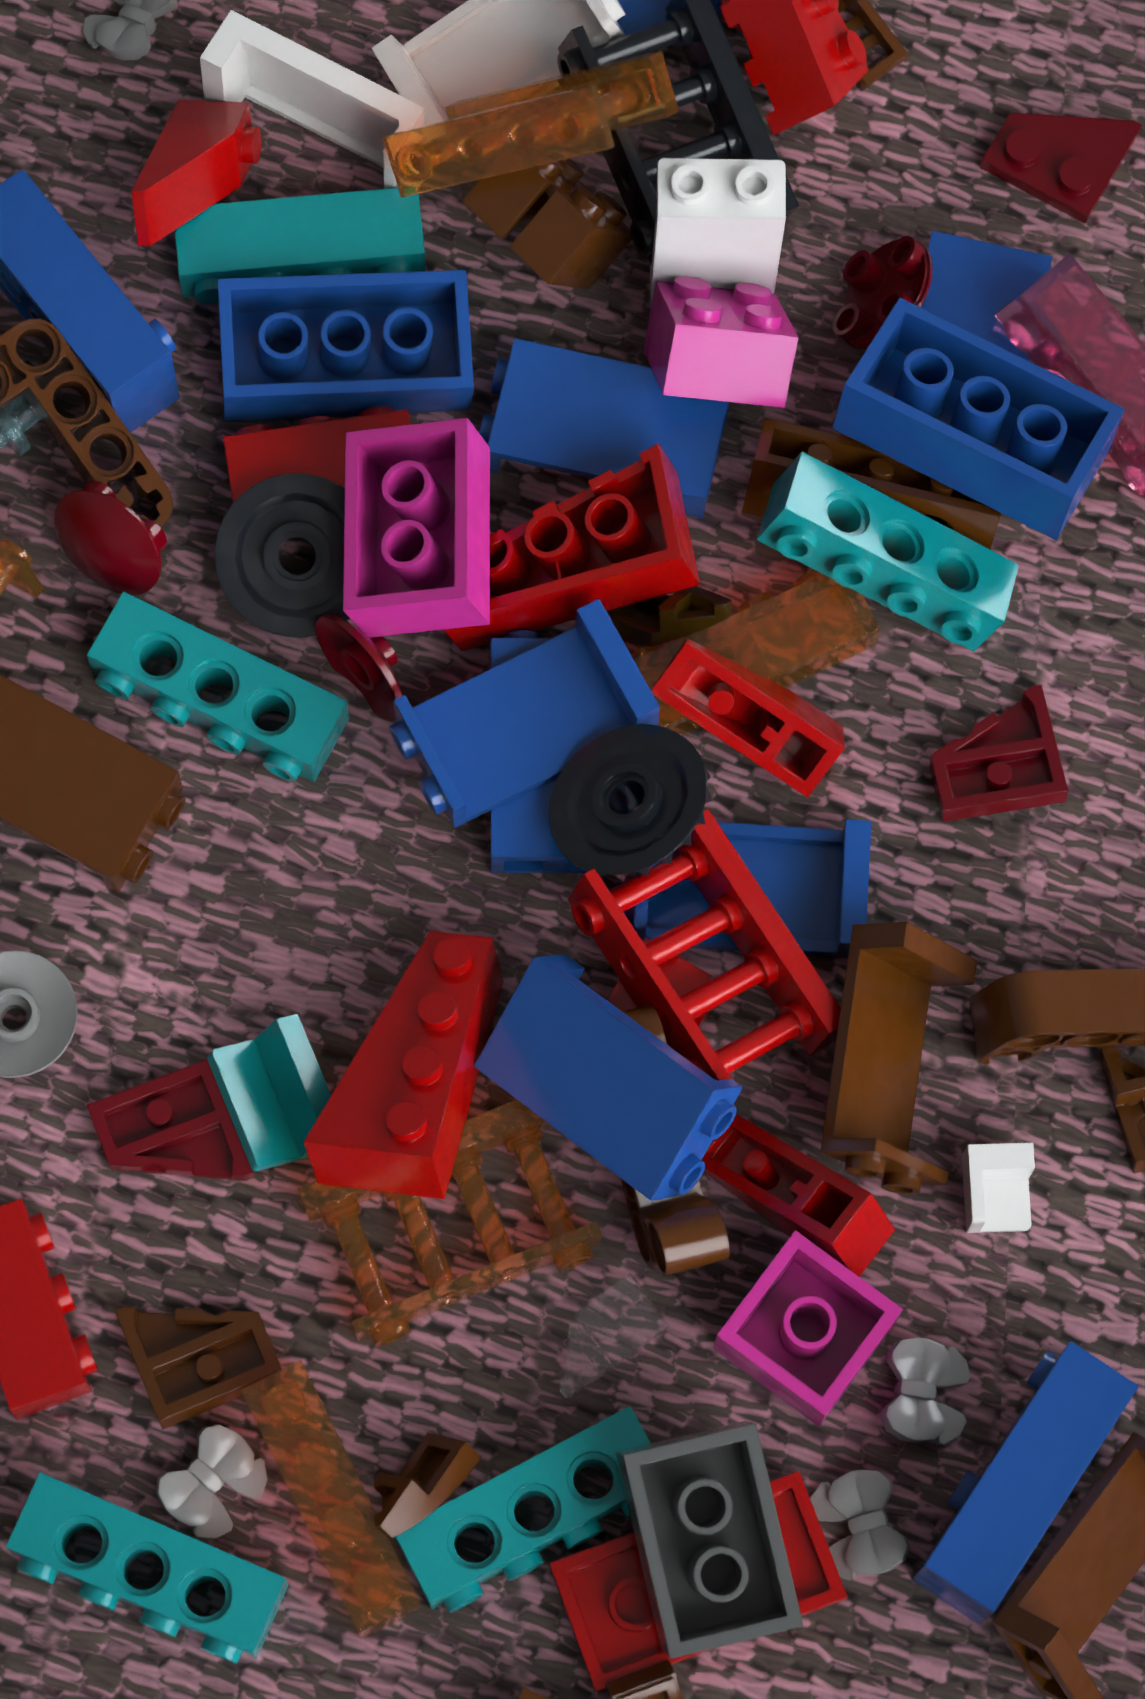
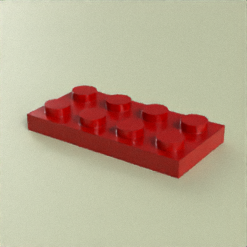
(610, 1600)

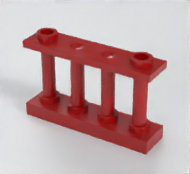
(736, 909)

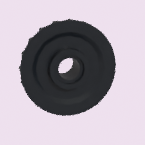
(249, 547)
(610, 779)

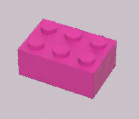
(417, 528)

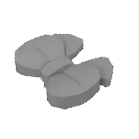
(129, 33)
(920, 1368)
(219, 1460)
(861, 1501)

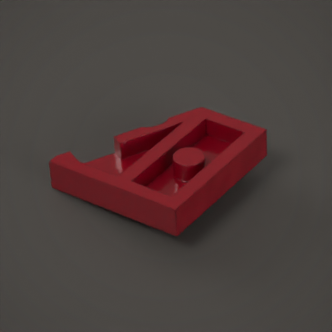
(1061, 158)
(172, 1128)

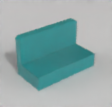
(271, 1092)

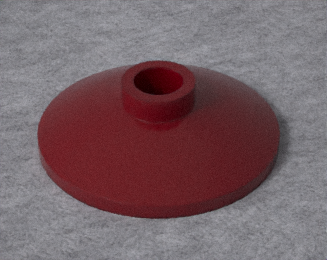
(362, 661)

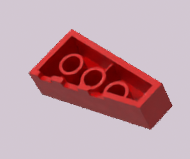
(798, 54)
(608, 543)
(413, 1078)

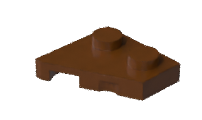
(196, 1358)

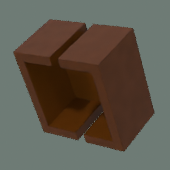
(565, 228)

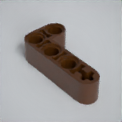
(77, 434)
(1058, 1010)
(679, 1229)

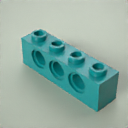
(888, 552)
(142, 632)
(491, 1507)
(60, 1510)

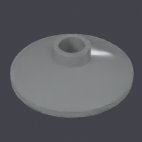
(51, 1010)

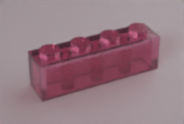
(1081, 337)

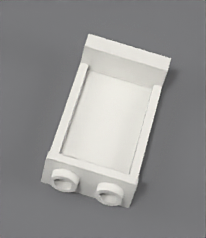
(490, 48)
(305, 89)
(719, 221)

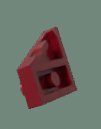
(1001, 764)

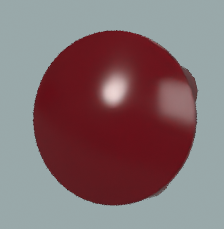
(877, 283)
(109, 539)

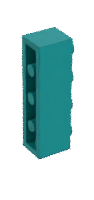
(300, 238)

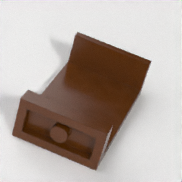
(81, 787)
(882, 1051)
(1079, 1579)

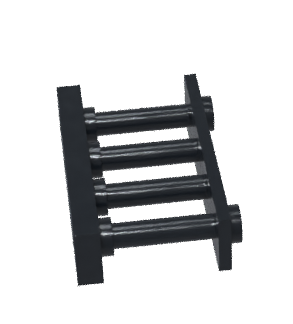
(712, 81)

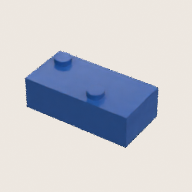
(58, 280)
(344, 344)
(977, 418)
(1025, 1481)

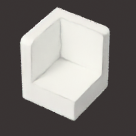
(997, 1187)

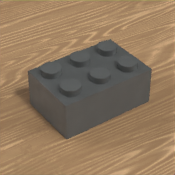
(709, 1539)

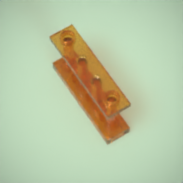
(531, 124)
(520, 1133)

